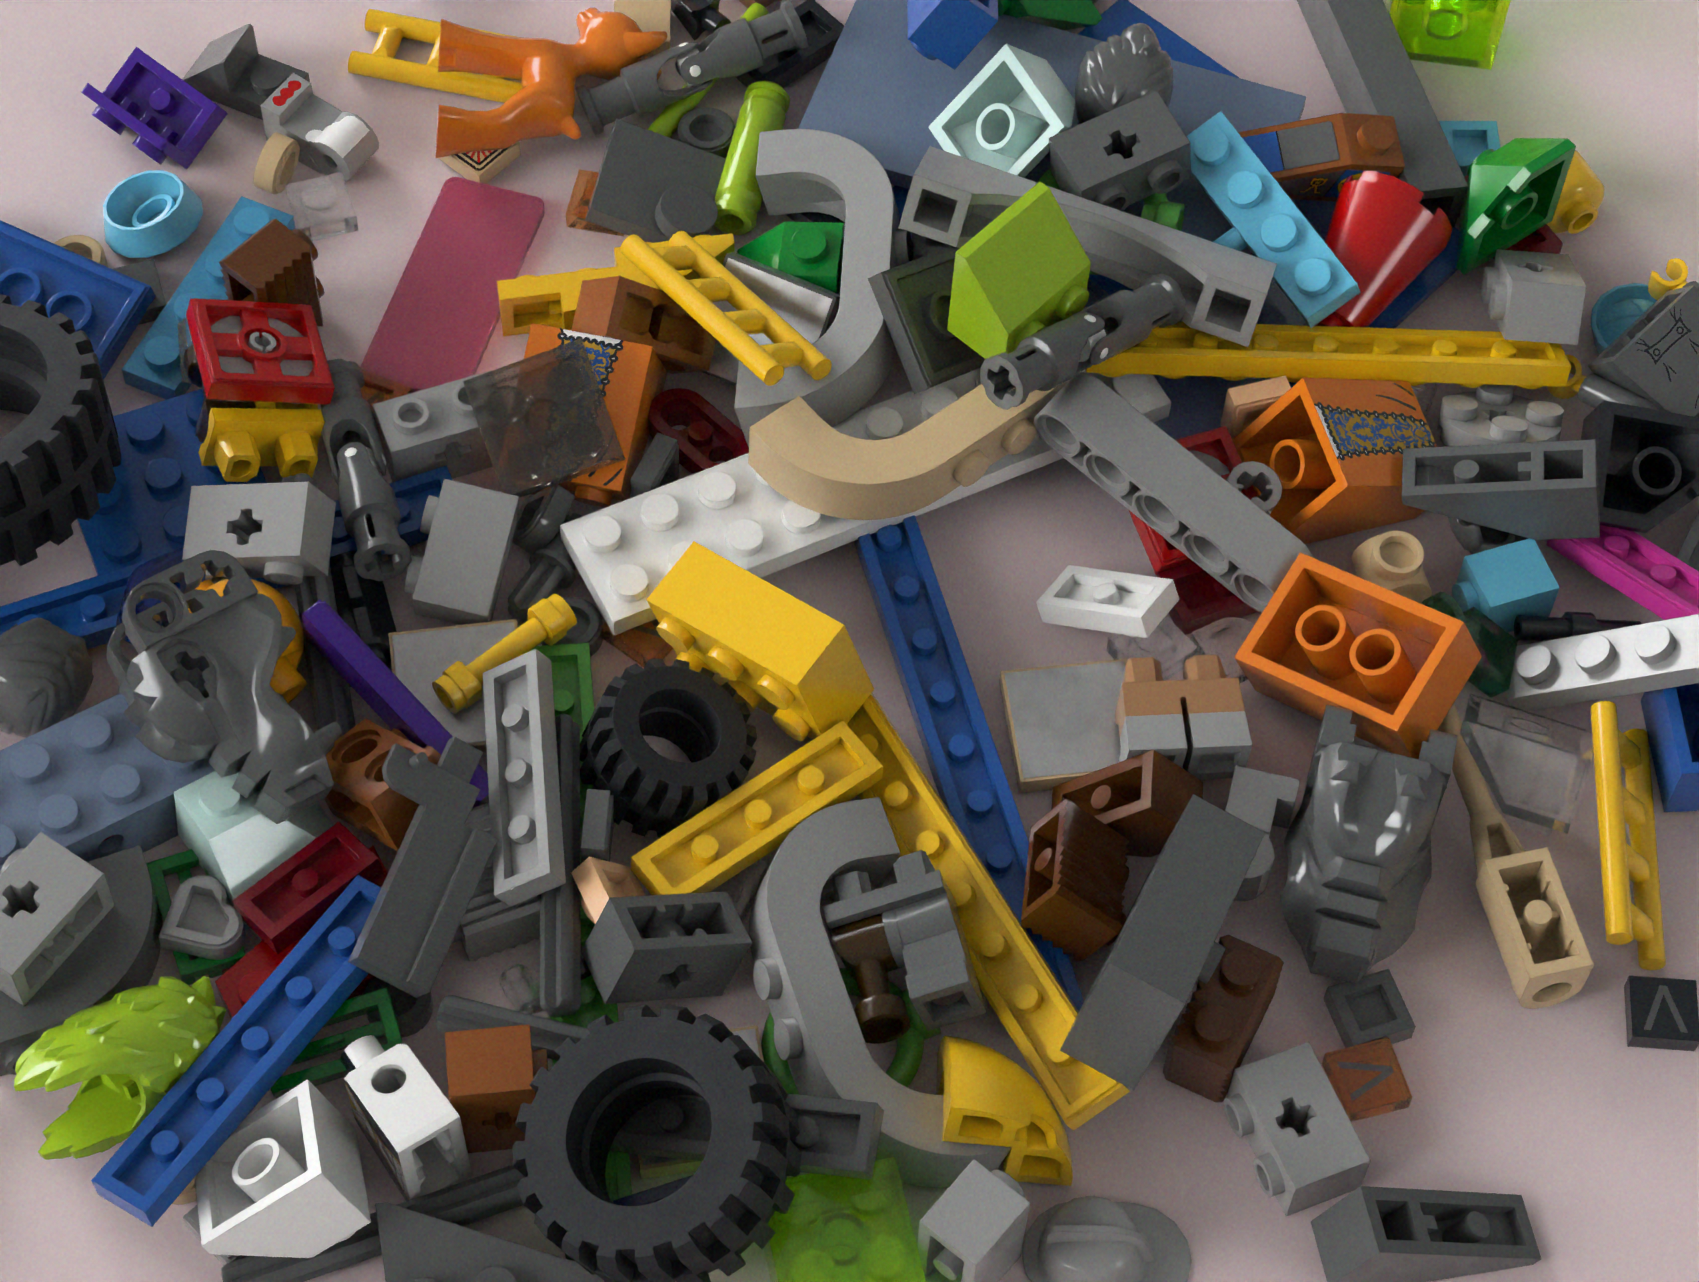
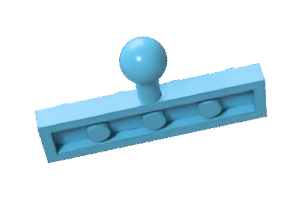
(1267, 221)

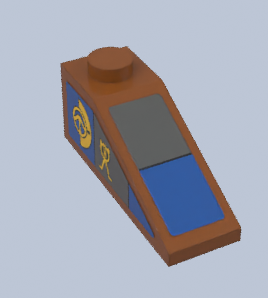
(1320, 153)

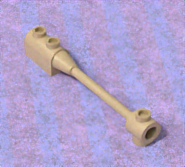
(1516, 886)

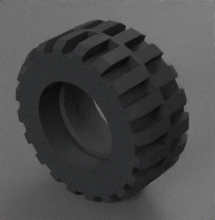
(592, 1097)

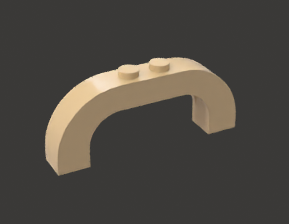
(892, 475)

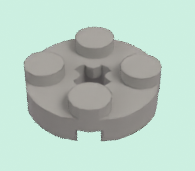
(1497, 417)

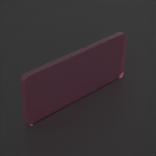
(449, 287)

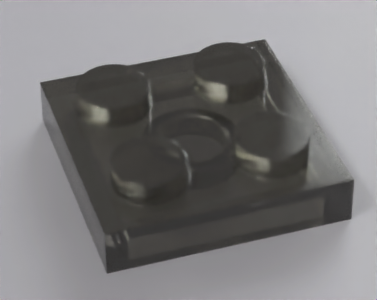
(544, 419)

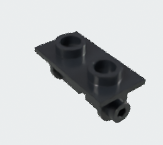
(363, 606)

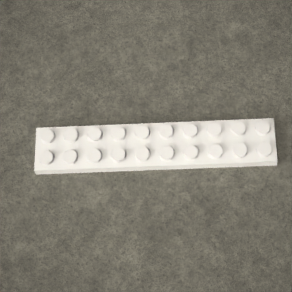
(743, 519)

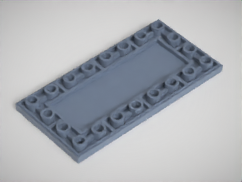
(890, 94)

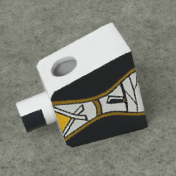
(405, 1117)

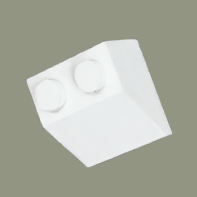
(284, 1181)

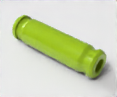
(738, 191)

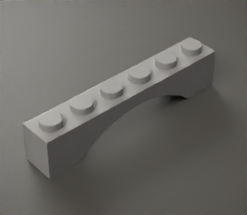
(1221, 286)

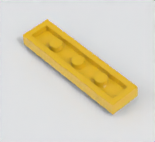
(757, 815)

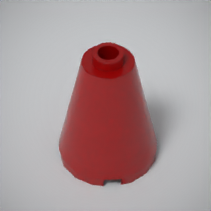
(1382, 242)

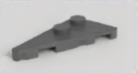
(436, 1250)

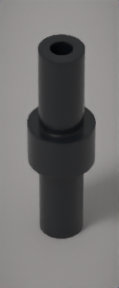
(1570, 624)

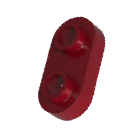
(708, 432)

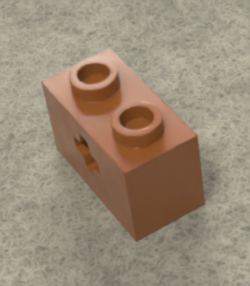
(490, 1080)

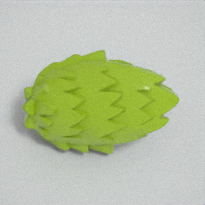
(125, 1058)

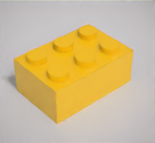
(760, 643)

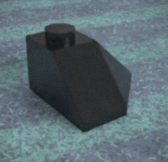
(1643, 463)

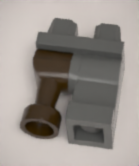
(900, 927)

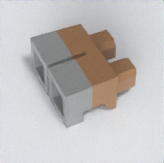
(1188, 720)

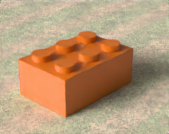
(1358, 650)

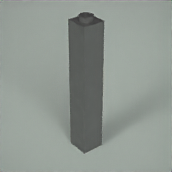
(1379, 79)

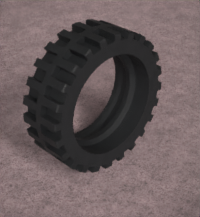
(67, 440)

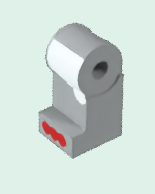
(326, 136)
(1261, 801)

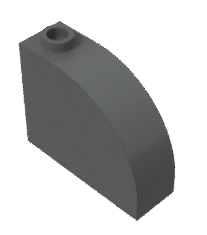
(111, 959)

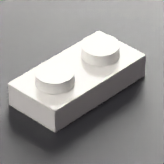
(1108, 601)

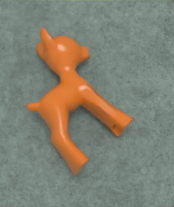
(547, 76)

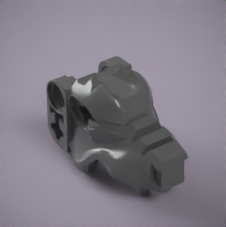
(207, 690)
(1361, 847)

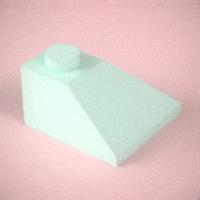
(1007, 113)
(235, 838)

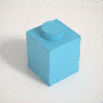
(1507, 583)

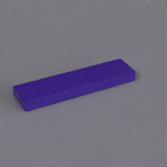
(378, 684)

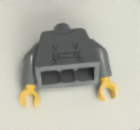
(1654, 358)

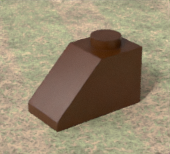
(1135, 798)

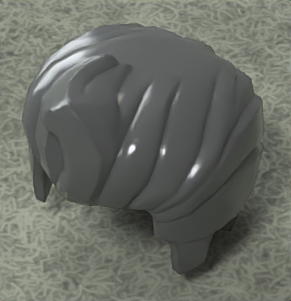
(1122, 72)
(41, 676)

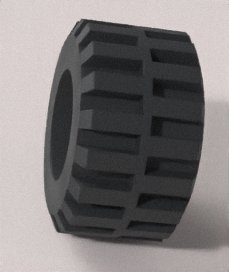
(684, 710)

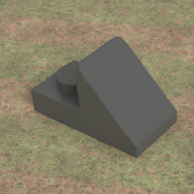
(236, 74)

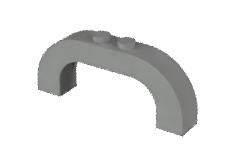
(839, 178)
(810, 1001)

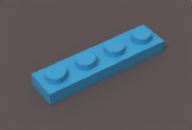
(156, 360)

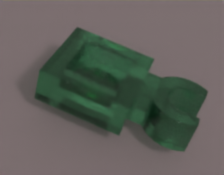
(1495, 645)

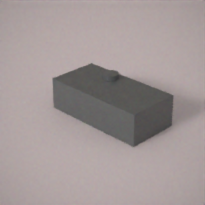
(1164, 943)

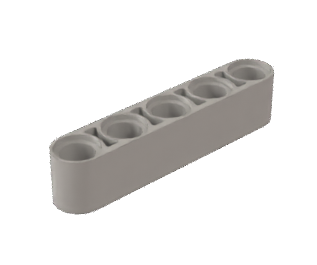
(1169, 489)

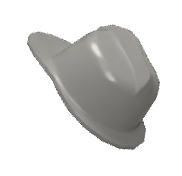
(1105, 1243)

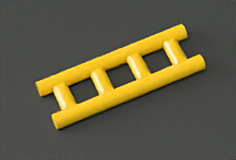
(384, 66)
(732, 327)
(1618, 859)

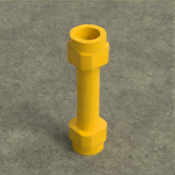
(547, 622)

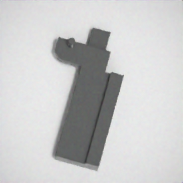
(431, 872)

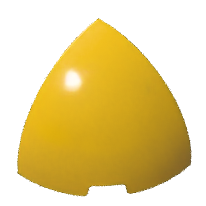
(1001, 1104)

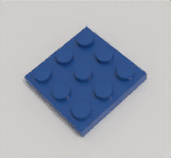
(153, 484)

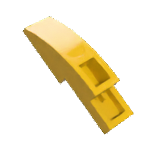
(554, 297)

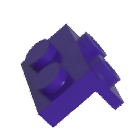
(159, 107)

